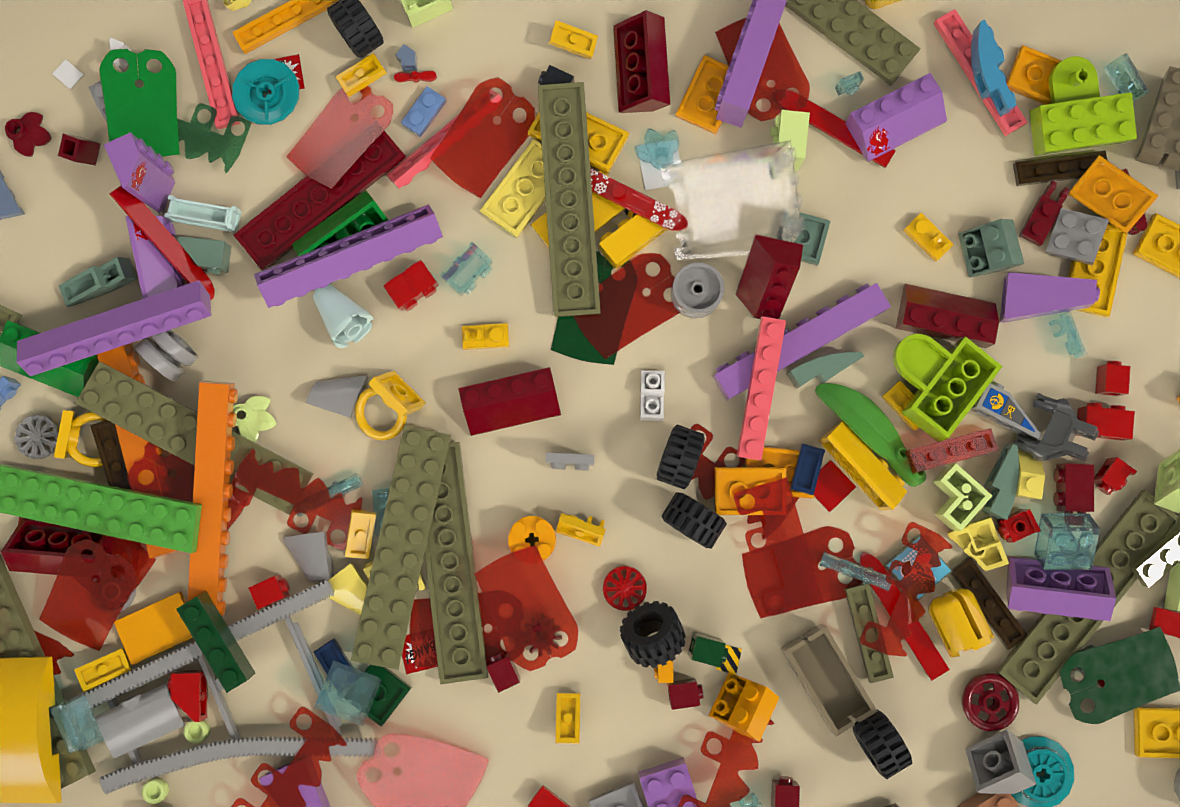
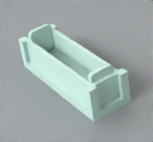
(203, 215)

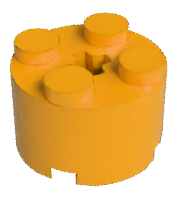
(540, 527)

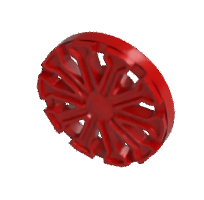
(624, 588)

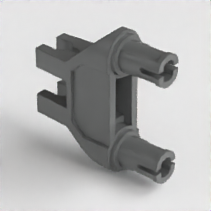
(1059, 433)

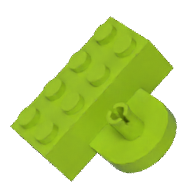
(1078, 113)
(945, 381)

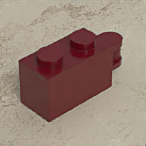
(1074, 488)

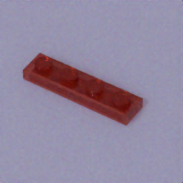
(951, 450)

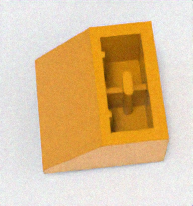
(744, 706)

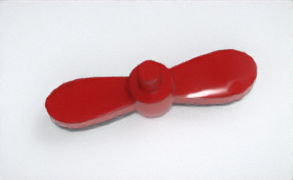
(414, 76)

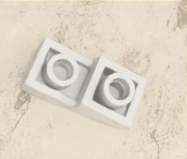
(652, 395)

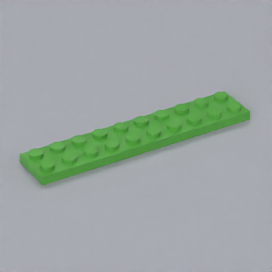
(100, 508)

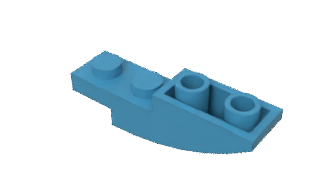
(985, 61)

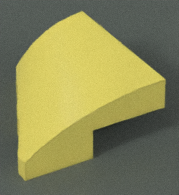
(981, 543)

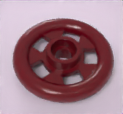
(972, 711)

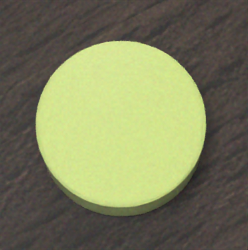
(196, 731)
(155, 790)

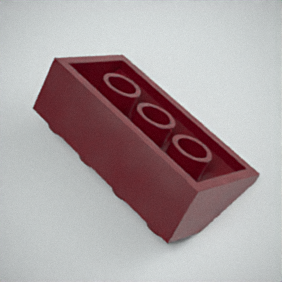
(641, 63)
(769, 275)
(947, 316)
(509, 401)
(42, 546)

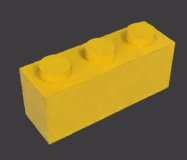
(628, 239)

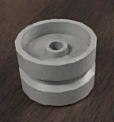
(697, 277)
(167, 353)

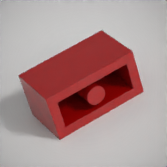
(1112, 422)

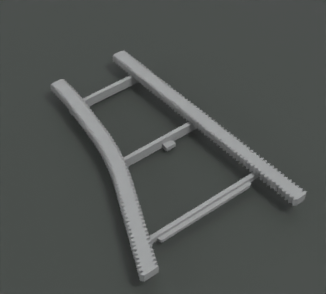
(238, 746)

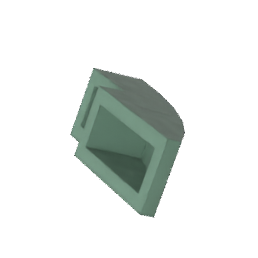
(97, 281)
(823, 367)
(1003, 483)

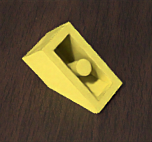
(1030, 477)

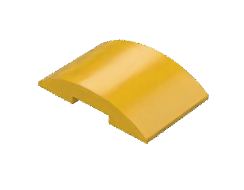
(26, 758)

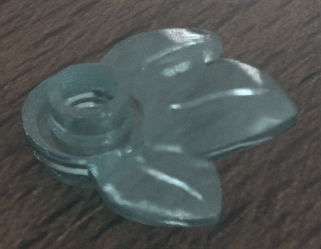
(657, 147)

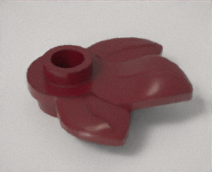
(30, 134)

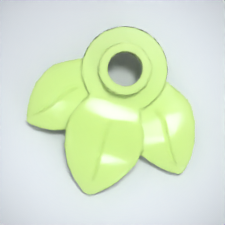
(256, 417)

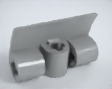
(139, 720)

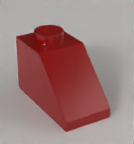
(190, 693)

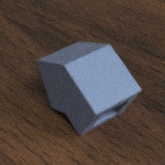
(407, 58)

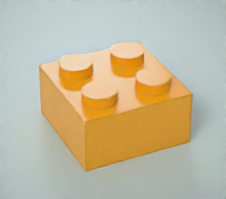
(664, 673)

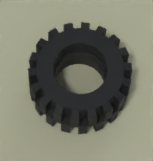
(355, 26)
(680, 457)
(694, 520)
(658, 647)
(882, 744)

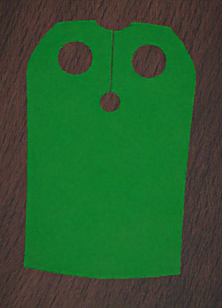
(143, 111)

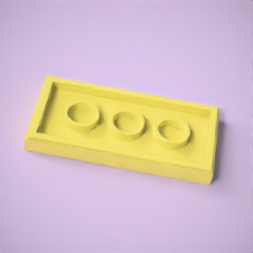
(519, 192)

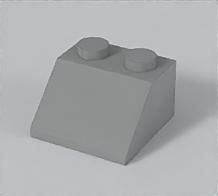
(1000, 765)

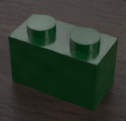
(707, 649)

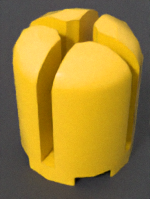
(960, 621)

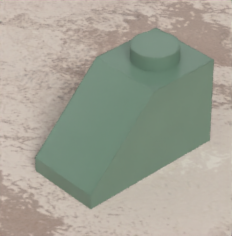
(208, 254)

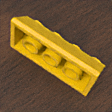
(863, 466)

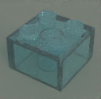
(1066, 541)
(348, 693)

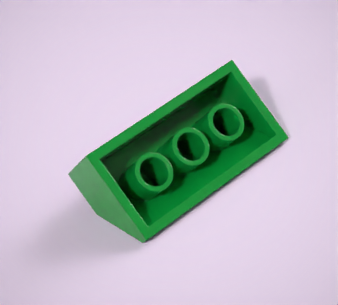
(350, 219)
(67, 378)

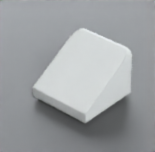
(120, 63)

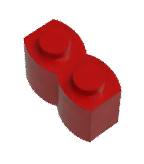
(411, 286)

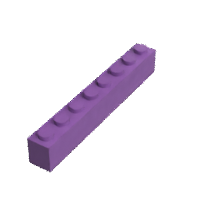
(348, 256)
(114, 328)
(808, 336)

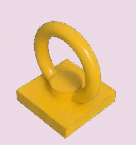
(395, 395)
(69, 437)

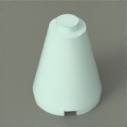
(342, 316)

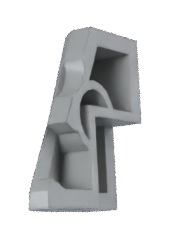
(337, 394)
(311, 554)

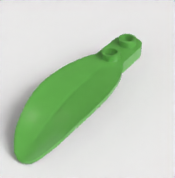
(870, 426)

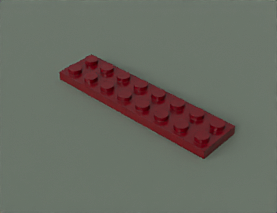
(310, 203)

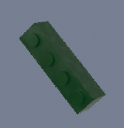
(216, 641)

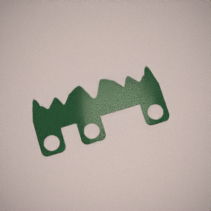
(200, 139)

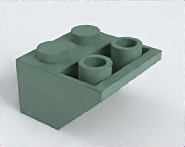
(991, 248)

